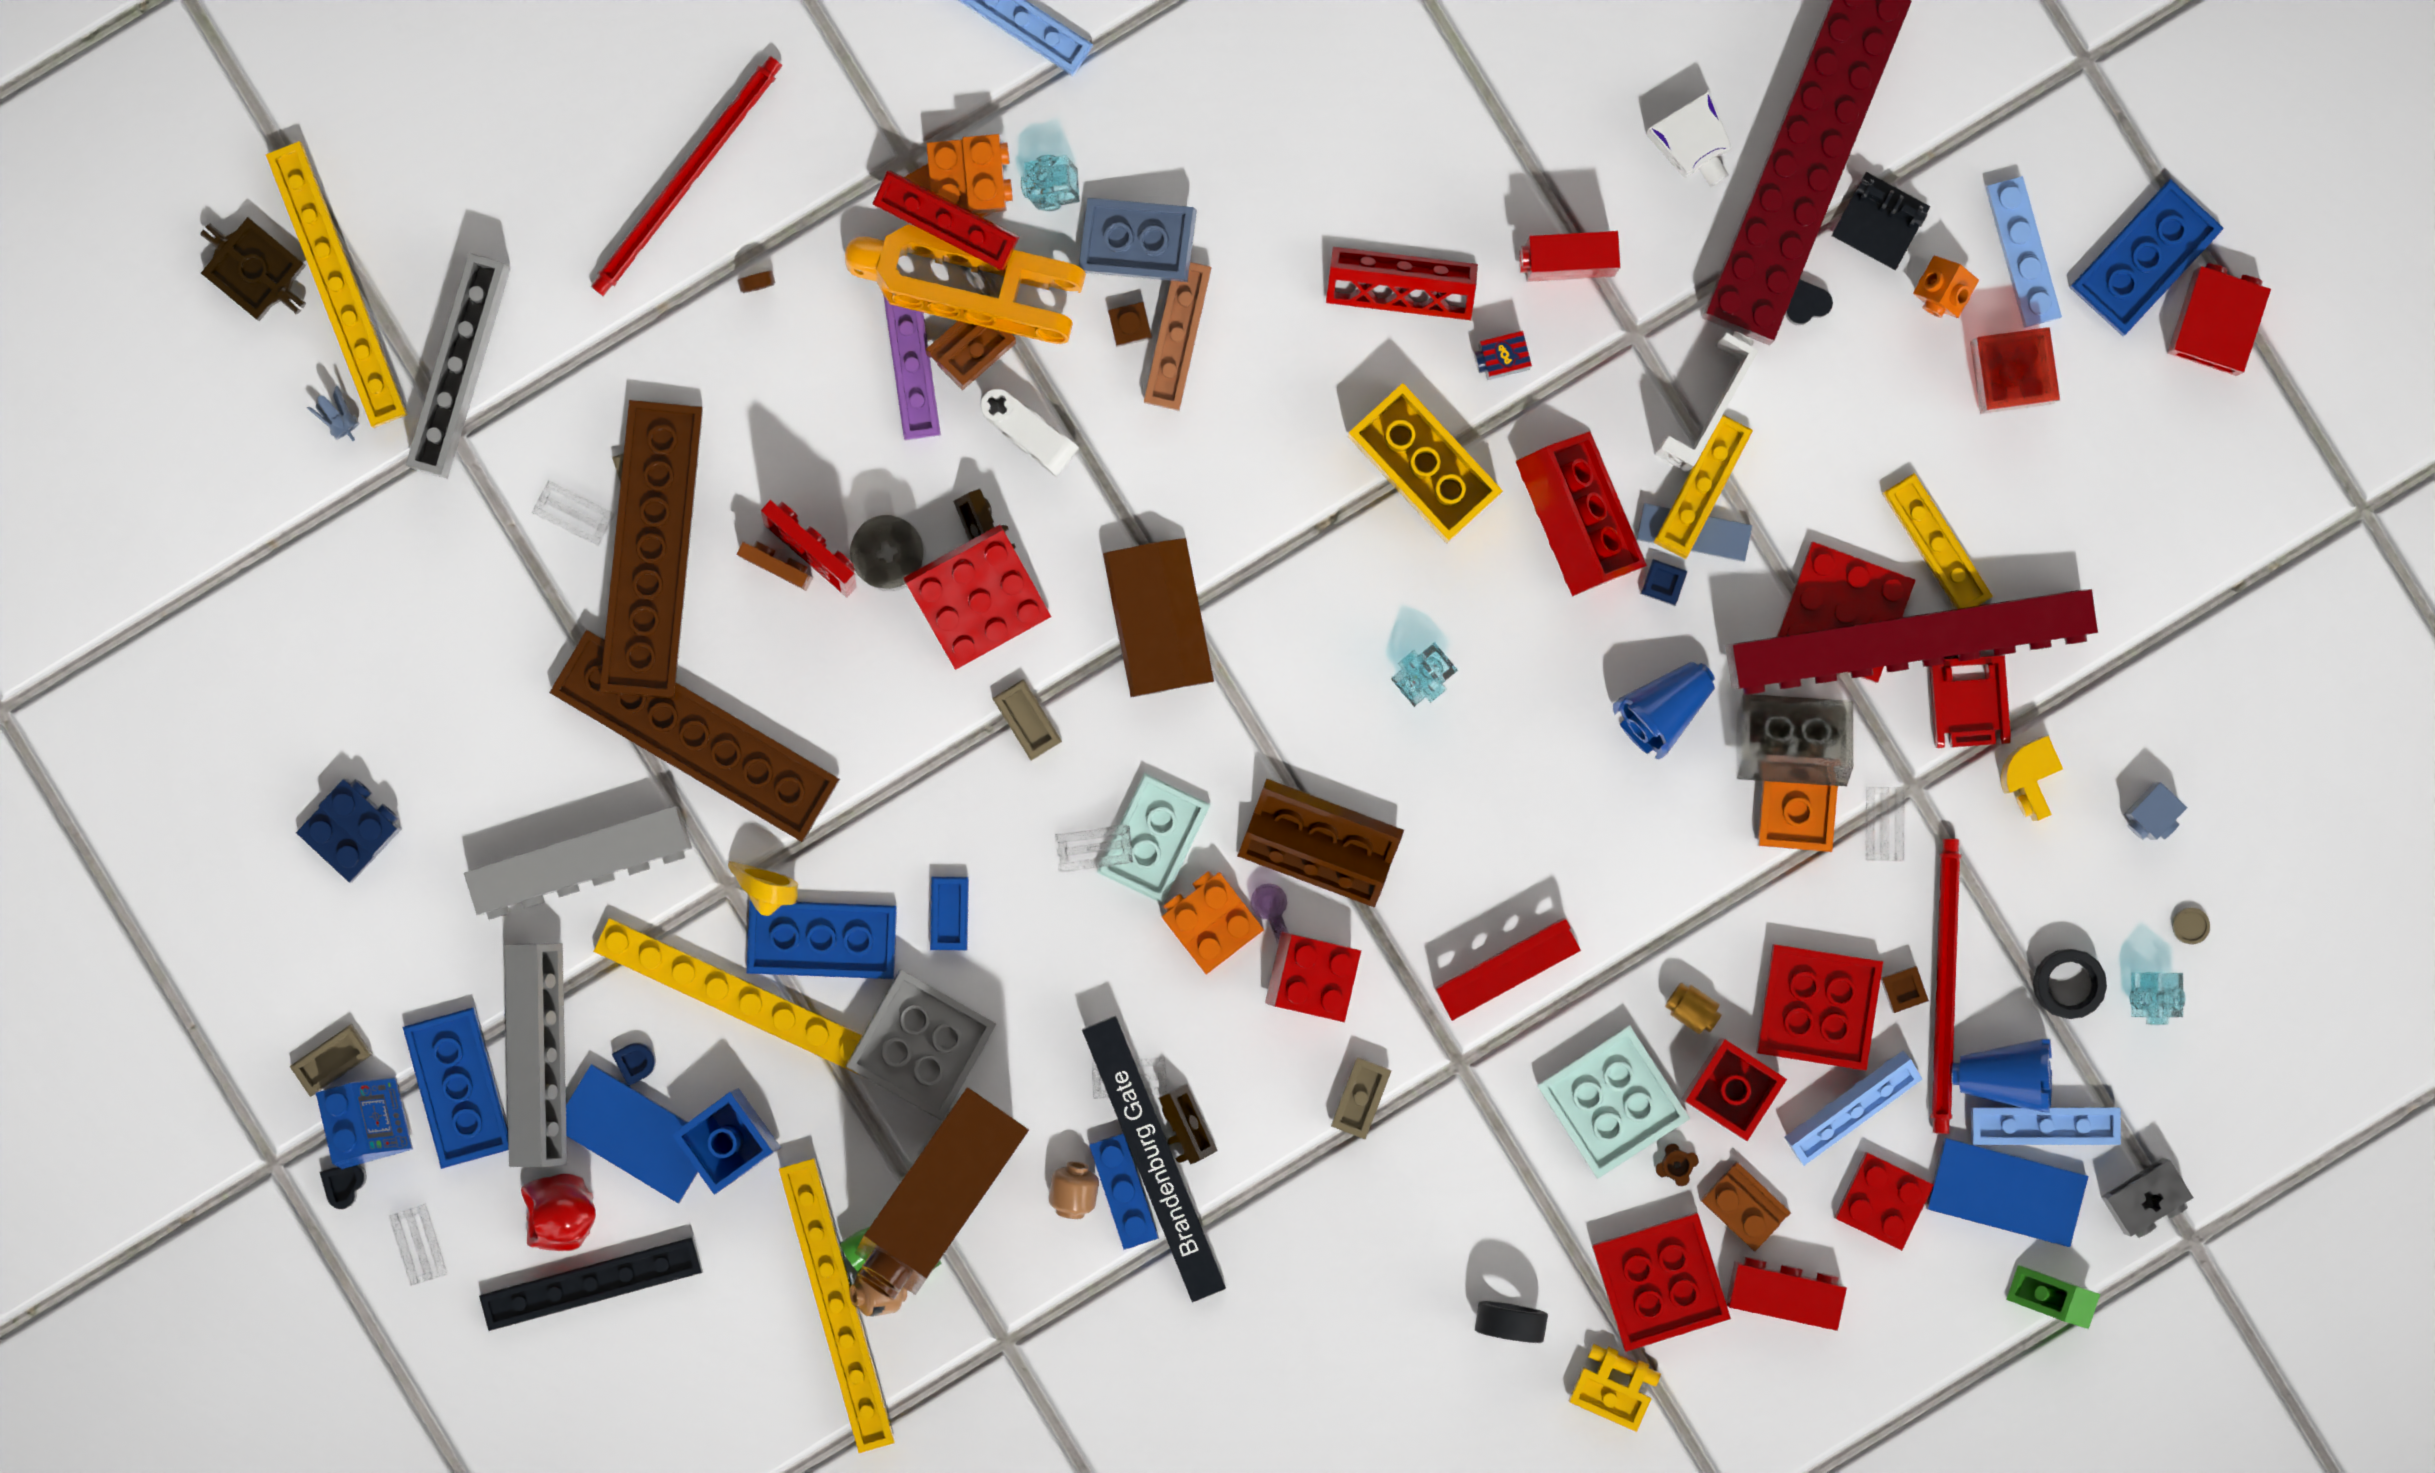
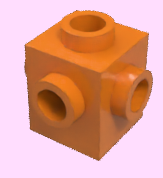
(1945, 287)

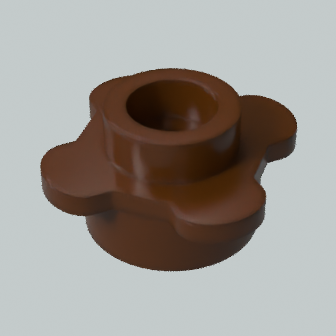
(1681, 1174)

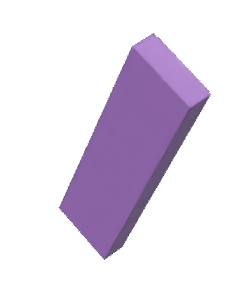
(912, 372)

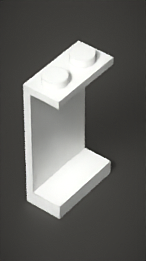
(1686, 457)

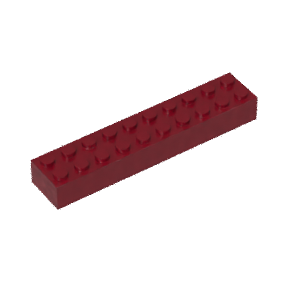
(1804, 166)

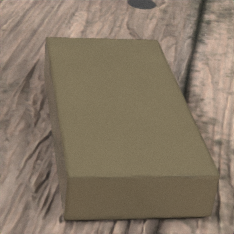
(1027, 720)
(331, 1060)

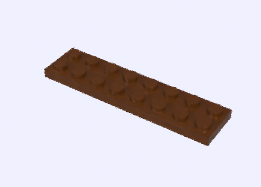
(651, 549)
(703, 744)

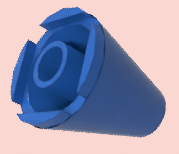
(1665, 707)
(2009, 1074)

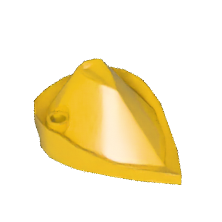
(765, 888)

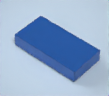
(949, 913)

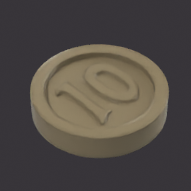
(2191, 926)

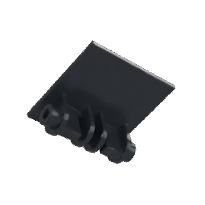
(1880, 221)

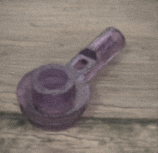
(1270, 903)

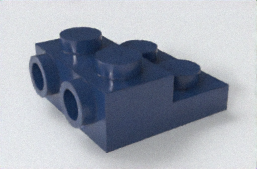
(349, 829)

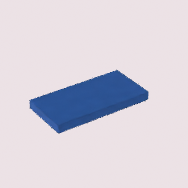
(2146, 257)
(823, 940)
(457, 1087)
(629, 1132)
(2007, 1192)

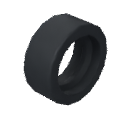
(2098, 982)
(1511, 1322)

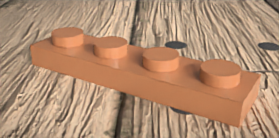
(1177, 339)

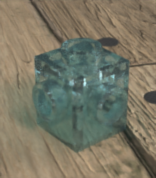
(1050, 182)
(1418, 679)
(2157, 996)

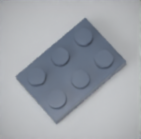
(1137, 239)

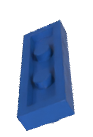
(1123, 1191)

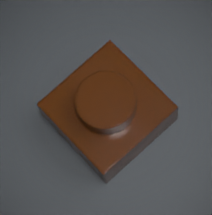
(1130, 324)
(1904, 989)

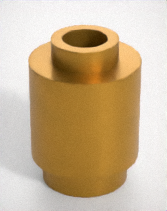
(1693, 1008)

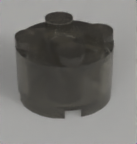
(869, 543)

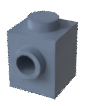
(2155, 813)

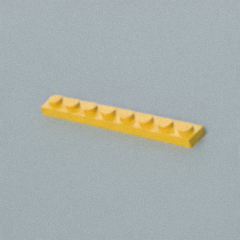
(336, 284)
(727, 993)
(837, 1313)

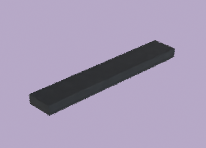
(591, 1283)

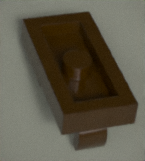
(975, 514)
(1186, 1120)

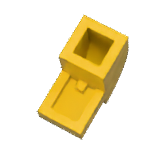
(2024, 769)

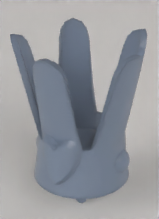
(338, 423)

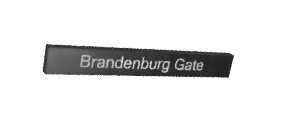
(1153, 1158)

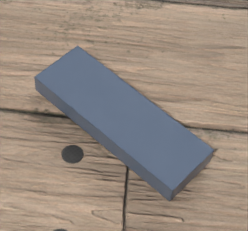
(1716, 538)

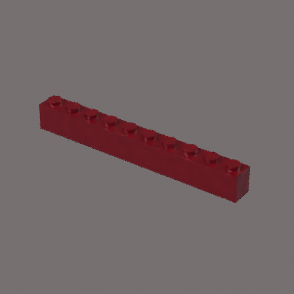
(1911, 639)

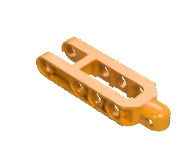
(879, 261)

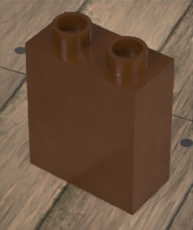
(938, 1195)

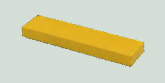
(1703, 487)
(1937, 543)

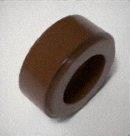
(756, 282)

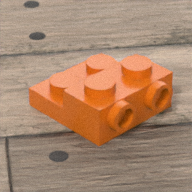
(971, 172)
(1211, 921)

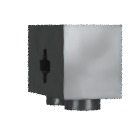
(2159, 1180)

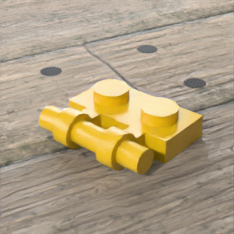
(1609, 1398)

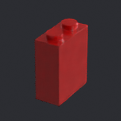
(1570, 256)
(2219, 319)

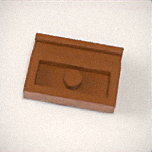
(968, 351)
(762, 556)
(1745, 1206)

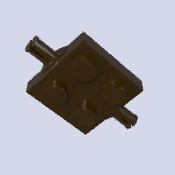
(253, 269)

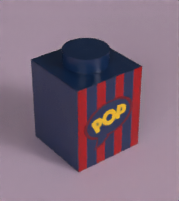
(1503, 355)

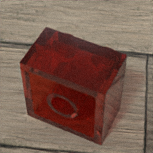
(2015, 370)

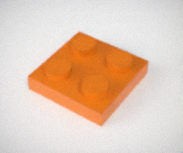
(1797, 816)

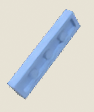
(2023, 252)
(1853, 1108)
(2058, 1127)

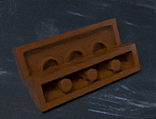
(1158, 617)
(1320, 843)

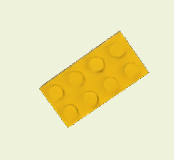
(1424, 463)

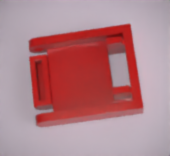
(1970, 707)

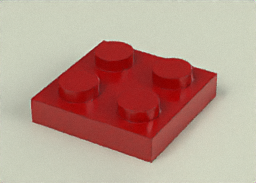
(1883, 1201)

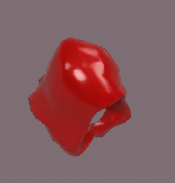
(558, 1212)

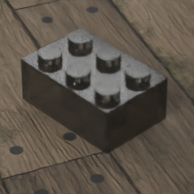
(1795, 740)

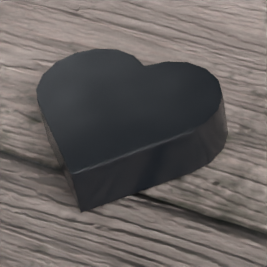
(1808, 302)
(342, 1185)

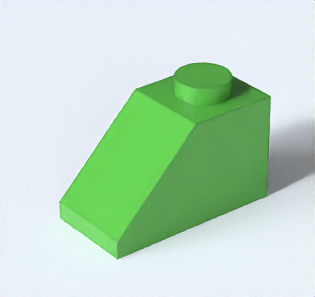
(2053, 1297)

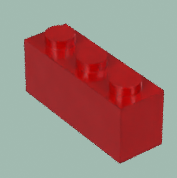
(1786, 1294)

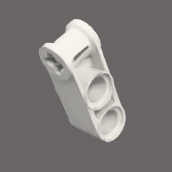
(1030, 432)

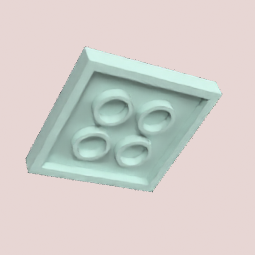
(1613, 1102)

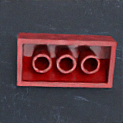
(1580, 513)

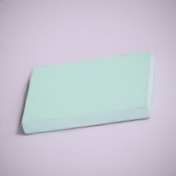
(1161, 833)

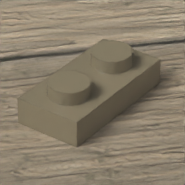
(1361, 1098)

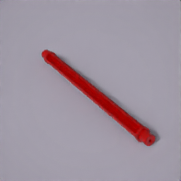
(686, 176)
(1946, 986)

